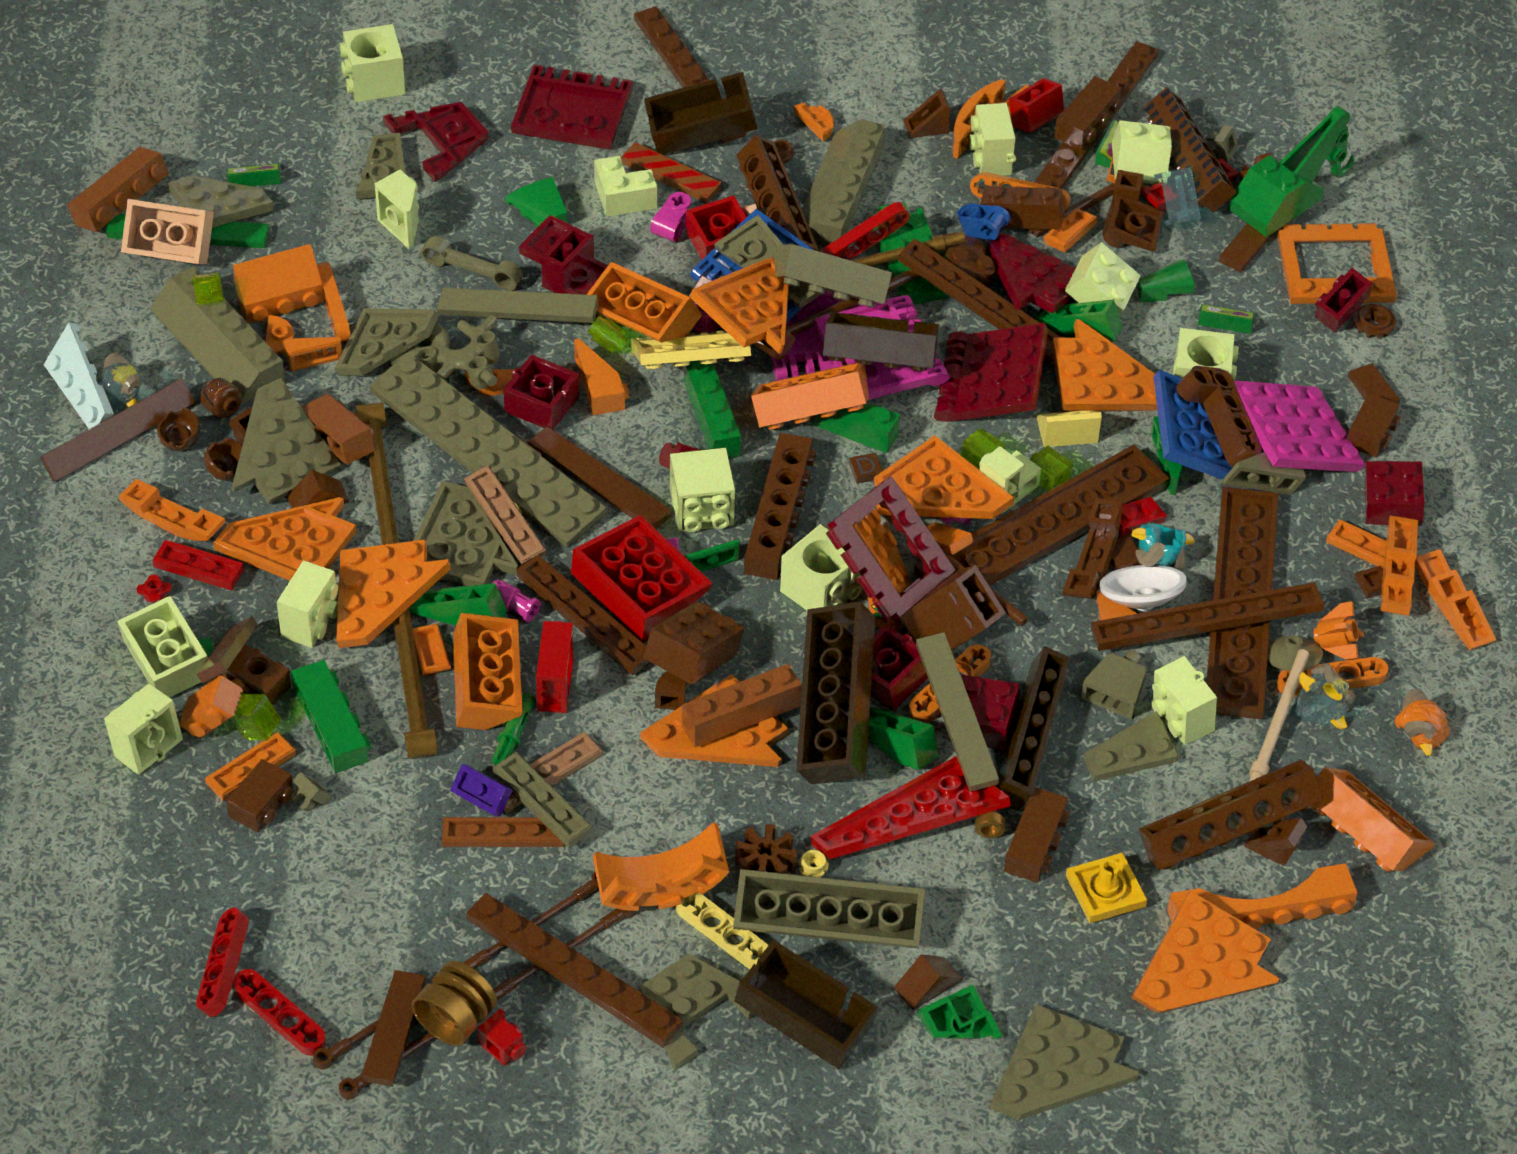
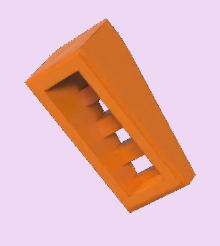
(303, 353)

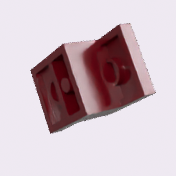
(564, 256)

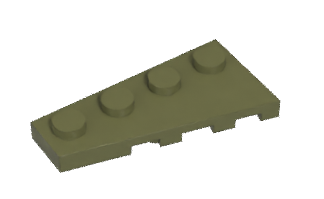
(755, 243)

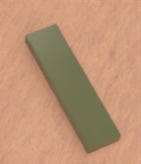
(542, 800)

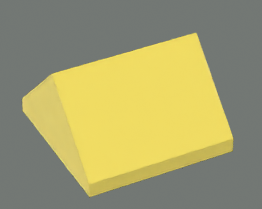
(1069, 427)

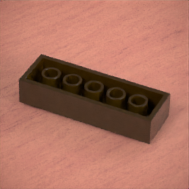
(836, 693)

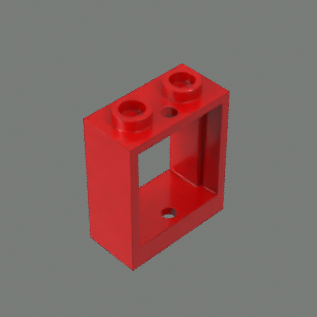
(554, 666)

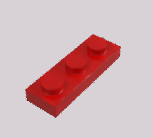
(198, 565)

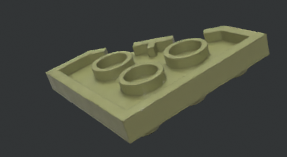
(226, 199)
(382, 336)

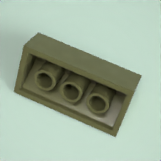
(831, 274)

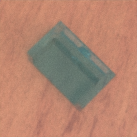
(1179, 196)

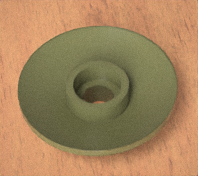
(1284, 650)

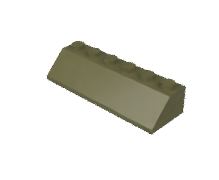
(843, 180)
(217, 337)
(829, 908)

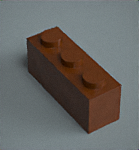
(1088, 113)
(1028, 205)
(1037, 835)

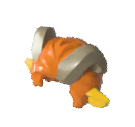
(1422, 721)

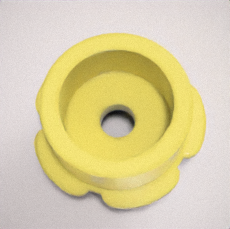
(813, 857)

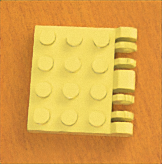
(689, 348)

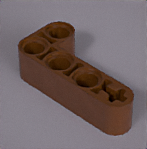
(1225, 411)

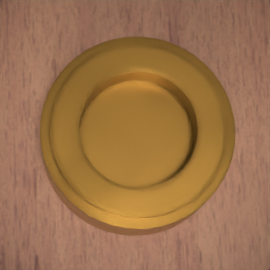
(990, 825)

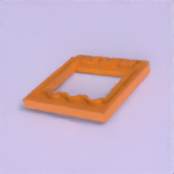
(1310, 289)

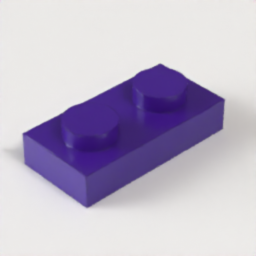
(481, 790)

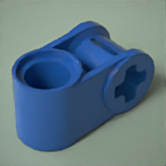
(982, 220)

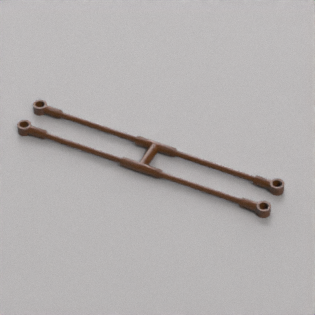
(473, 962)

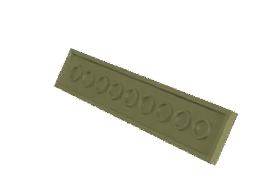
(480, 441)

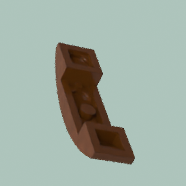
(1097, 550)

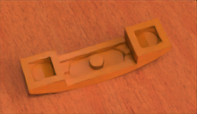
(990, 94)
(172, 517)

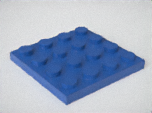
(1186, 430)

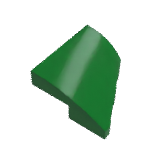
(538, 201)
(1168, 280)
(959, 1017)

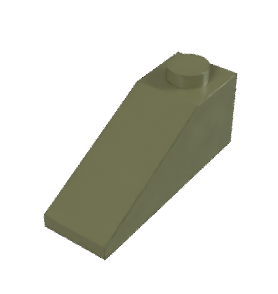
(1261, 475)

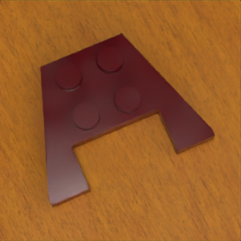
(449, 128)

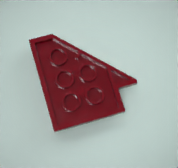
(1030, 274)

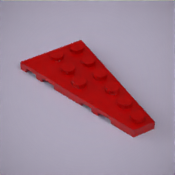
(915, 807)

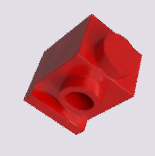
(501, 1038)

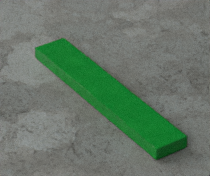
(230, 234)

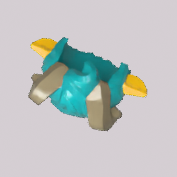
(1161, 545)

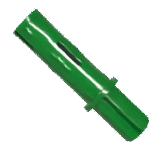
(509, 737)

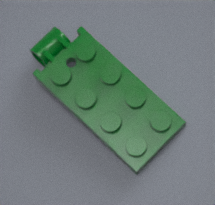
(916, 228)

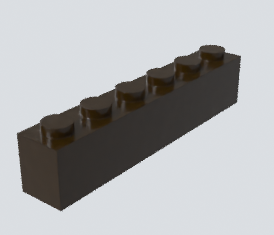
(1032, 726)

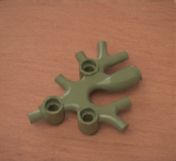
(472, 358)

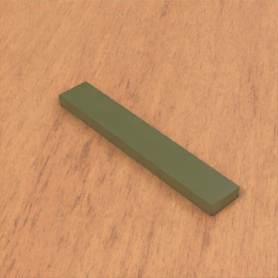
(518, 305)
(957, 712)

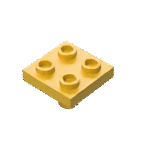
(1106, 887)

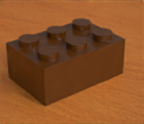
(694, 642)

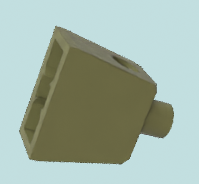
(1116, 683)

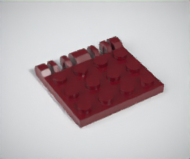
(571, 109)
(992, 372)

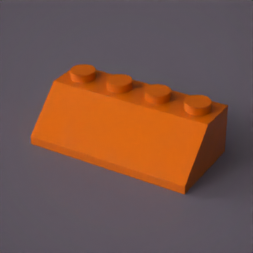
(644, 304)
(811, 395)
(486, 671)
(1369, 820)

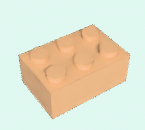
(167, 231)

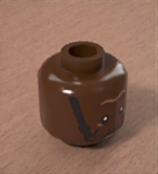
(220, 396)

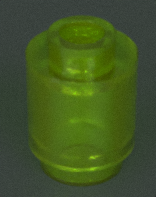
(608, 334)

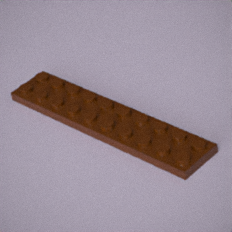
(1057, 515)
(1242, 567)

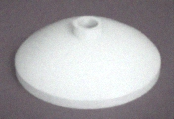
(1143, 586)

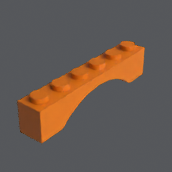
(1324, 892)

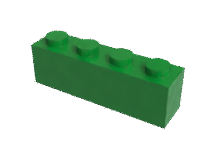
(712, 408)
(330, 716)

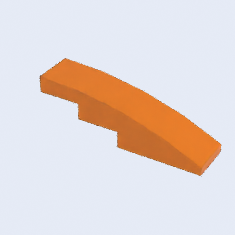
(1399, 565)
(1454, 600)

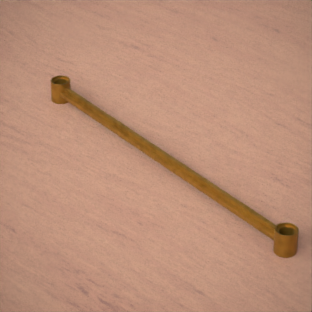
(419, 740)

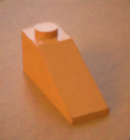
(600, 381)

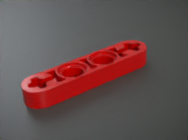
(886, 220)
(229, 933)
(282, 1010)

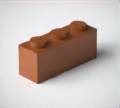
(340, 428)

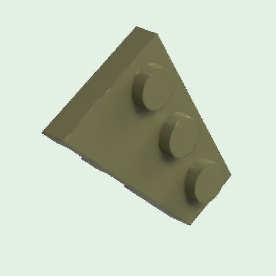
(382, 160)
(1132, 750)

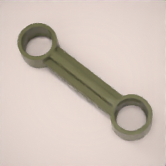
(471, 263)

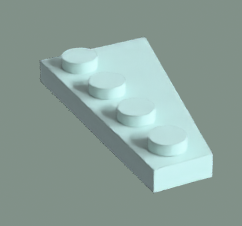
(78, 378)

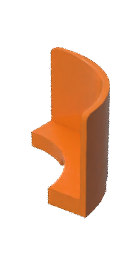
(662, 877)

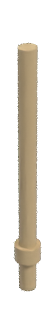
(1261, 766)

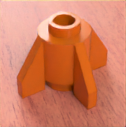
(1338, 632)

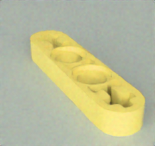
(721, 932)

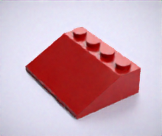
(638, 575)

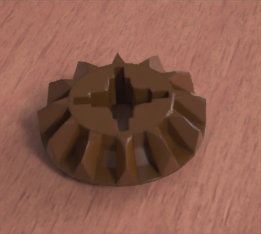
(1380, 314)

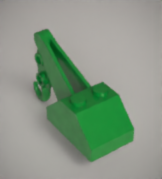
(1285, 188)

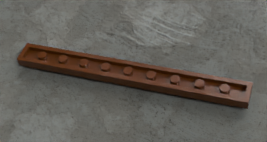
(1126, 76)

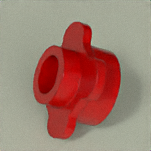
(154, 594)

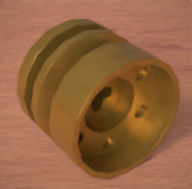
(454, 1003)

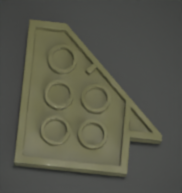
(280, 445)
(463, 534)
(1059, 1064)

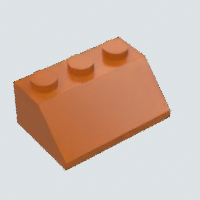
(278, 283)

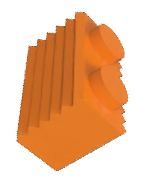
(210, 706)

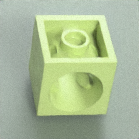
(372, 63)
(1205, 349)
(702, 490)
(816, 573)

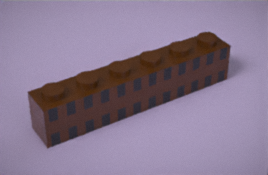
(1191, 149)

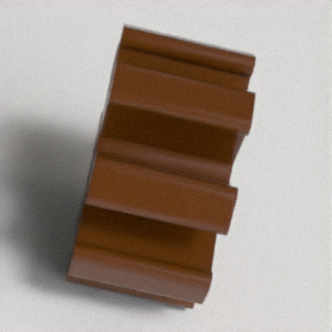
(766, 853)

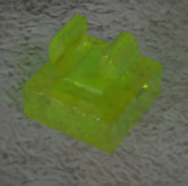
(207, 288)

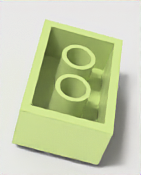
(163, 646)

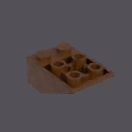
(957, 607)

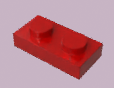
(1140, 513)

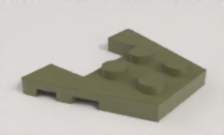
(689, 991)

